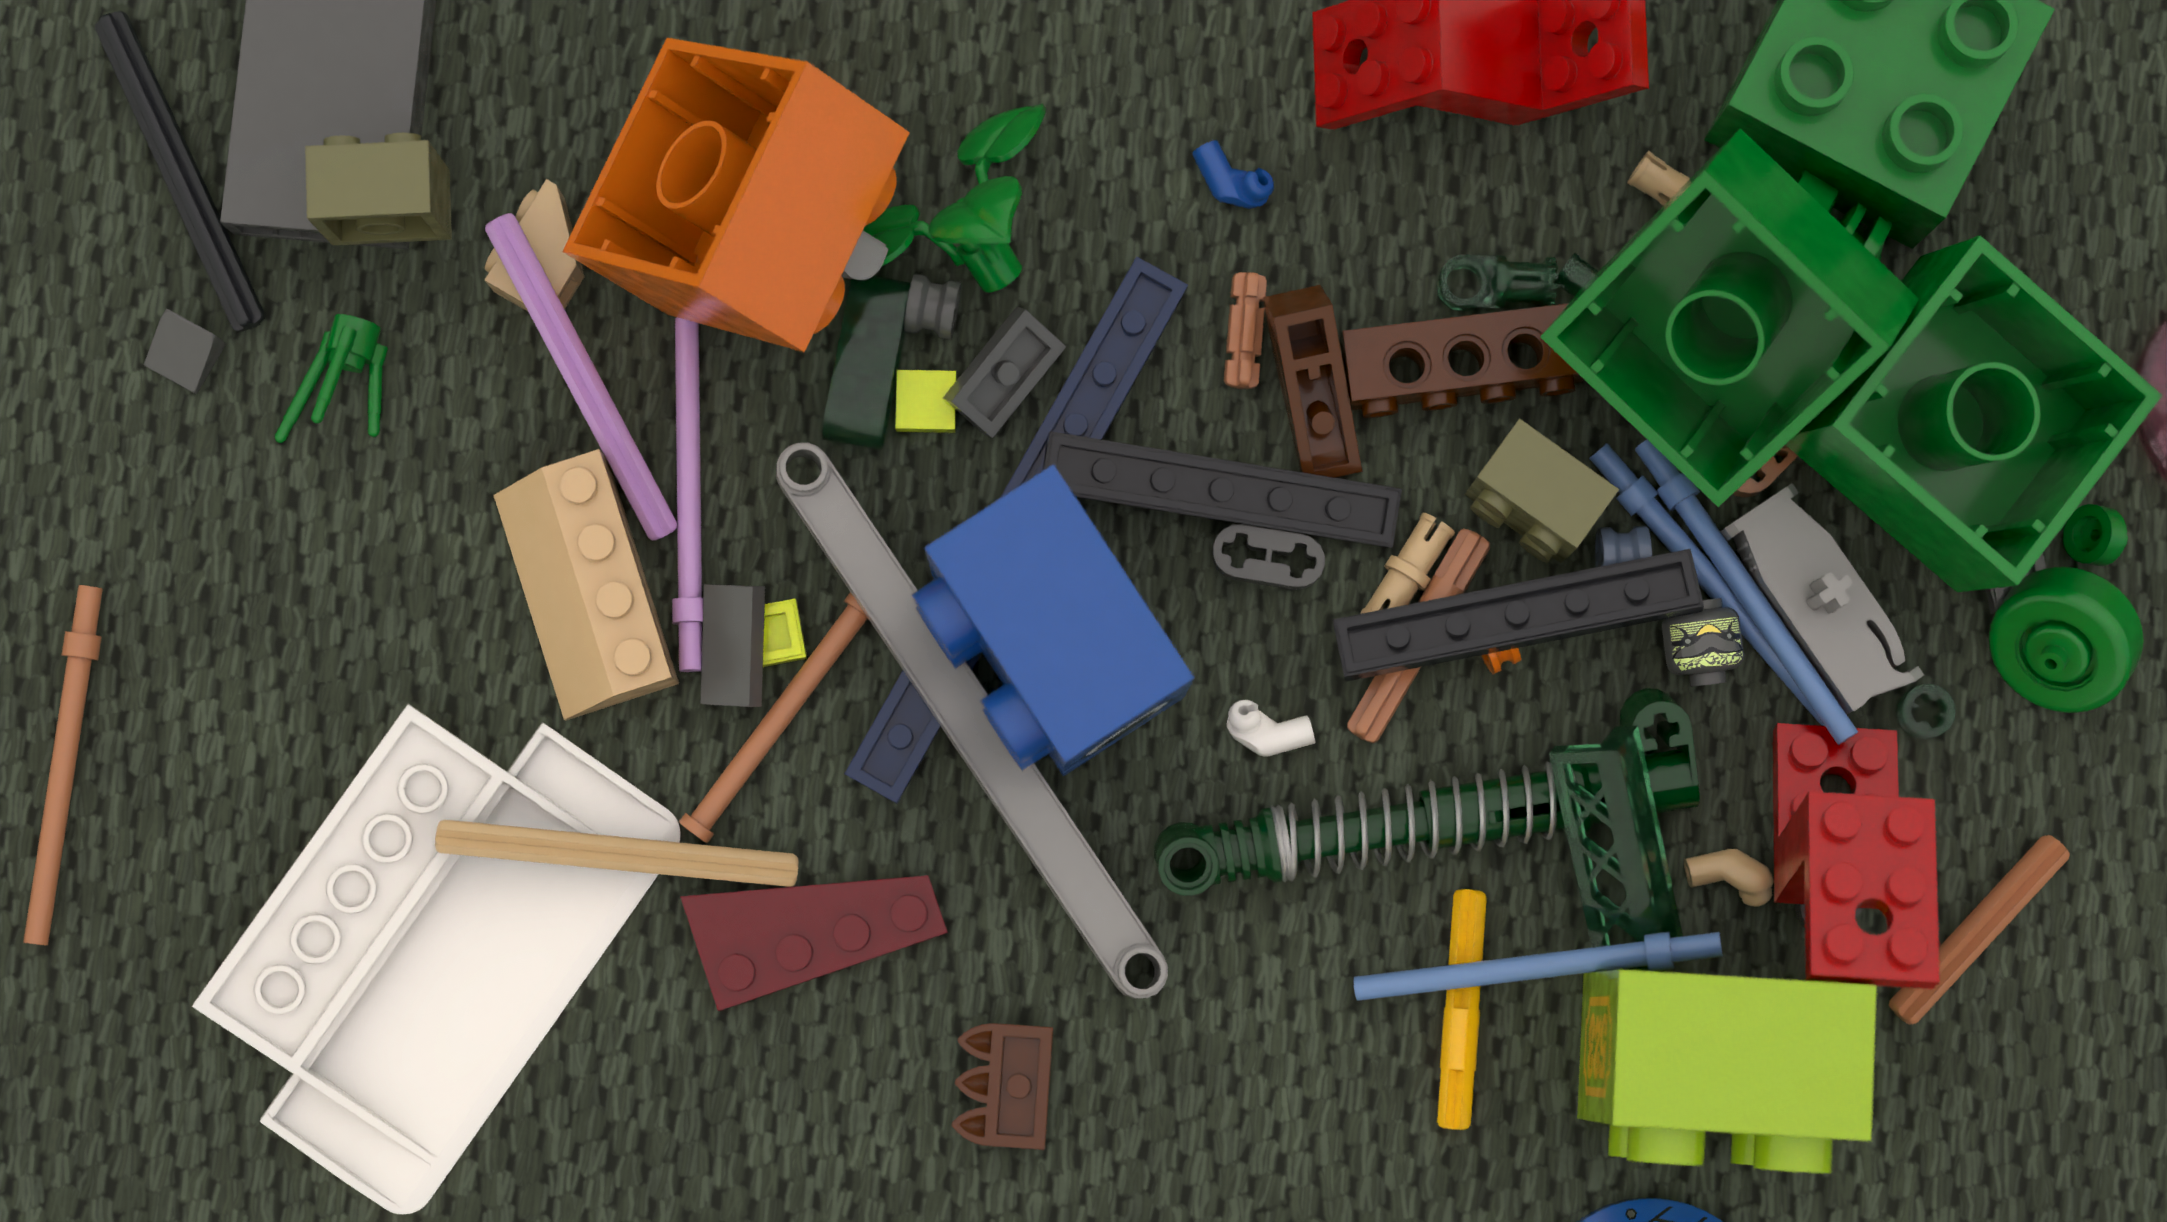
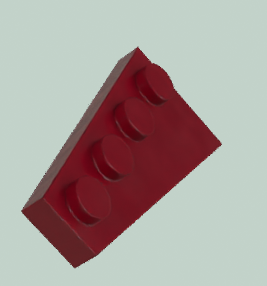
(791, 935)

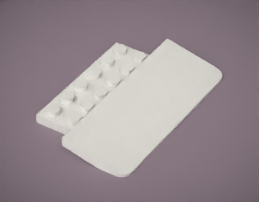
(420, 976)

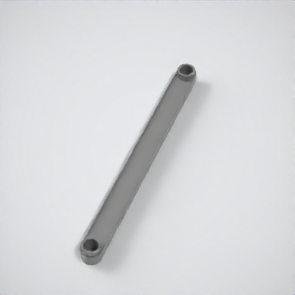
(954, 700)

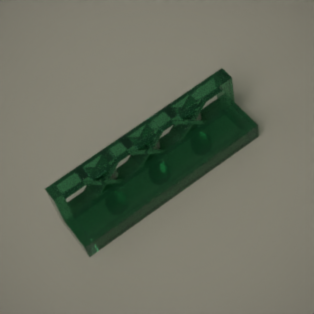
(1636, 836)

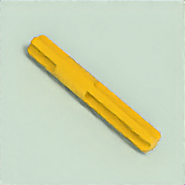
(1461, 1014)

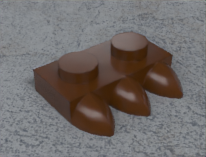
(1011, 1086)

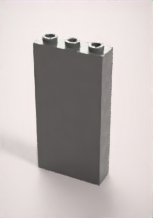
(313, 76)

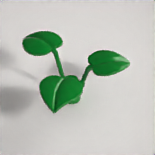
(984, 216)

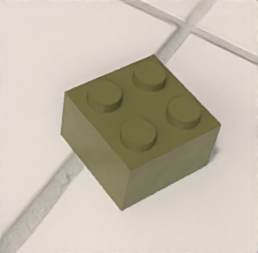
(378, 190)
(1540, 494)

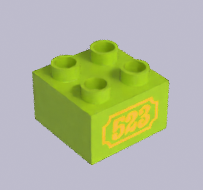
(1726, 1054)

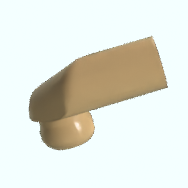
(1735, 868)

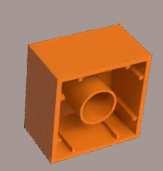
(739, 192)

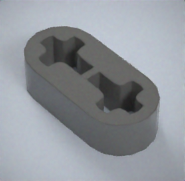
(1270, 542)

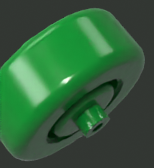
(2066, 639)

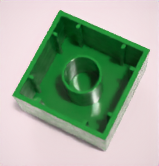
(1882, 97)
(1731, 318)
(1978, 420)

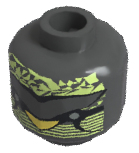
(1704, 643)

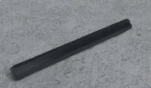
(180, 171)

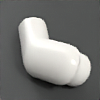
(1265, 735)

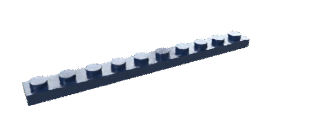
(1082, 408)

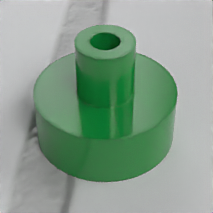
(2095, 535)

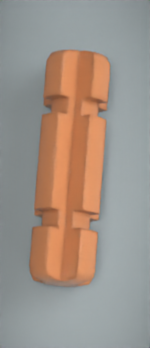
(1245, 330)

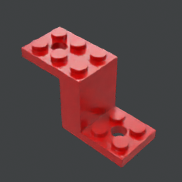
(1475, 57)
(1855, 854)

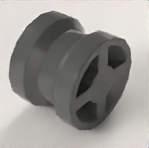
(932, 306)

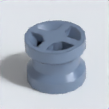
(1621, 547)

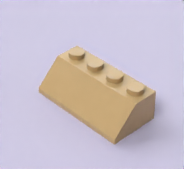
(585, 585)

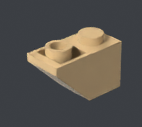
(547, 228)

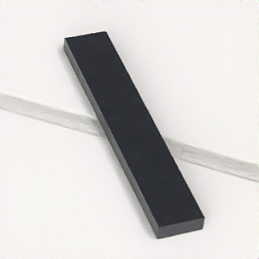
(1225, 490)
(1518, 615)

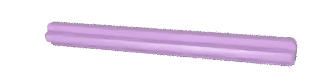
(581, 376)

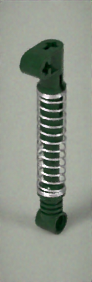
(1440, 818)

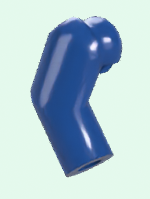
(1232, 185)

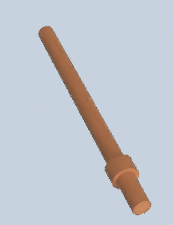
(80, 648)

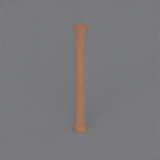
(775, 721)

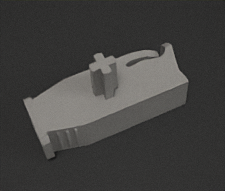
(1821, 600)

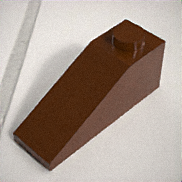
(1313, 381)

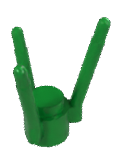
(346, 348)

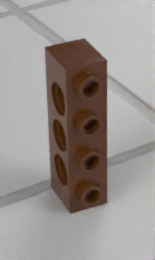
(1429, 343)

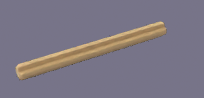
(616, 853)

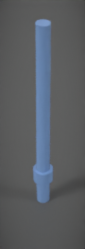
(1680, 495)
(1639, 498)
(1656, 952)

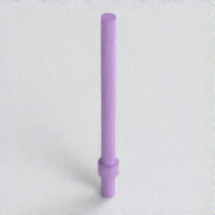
(688, 607)

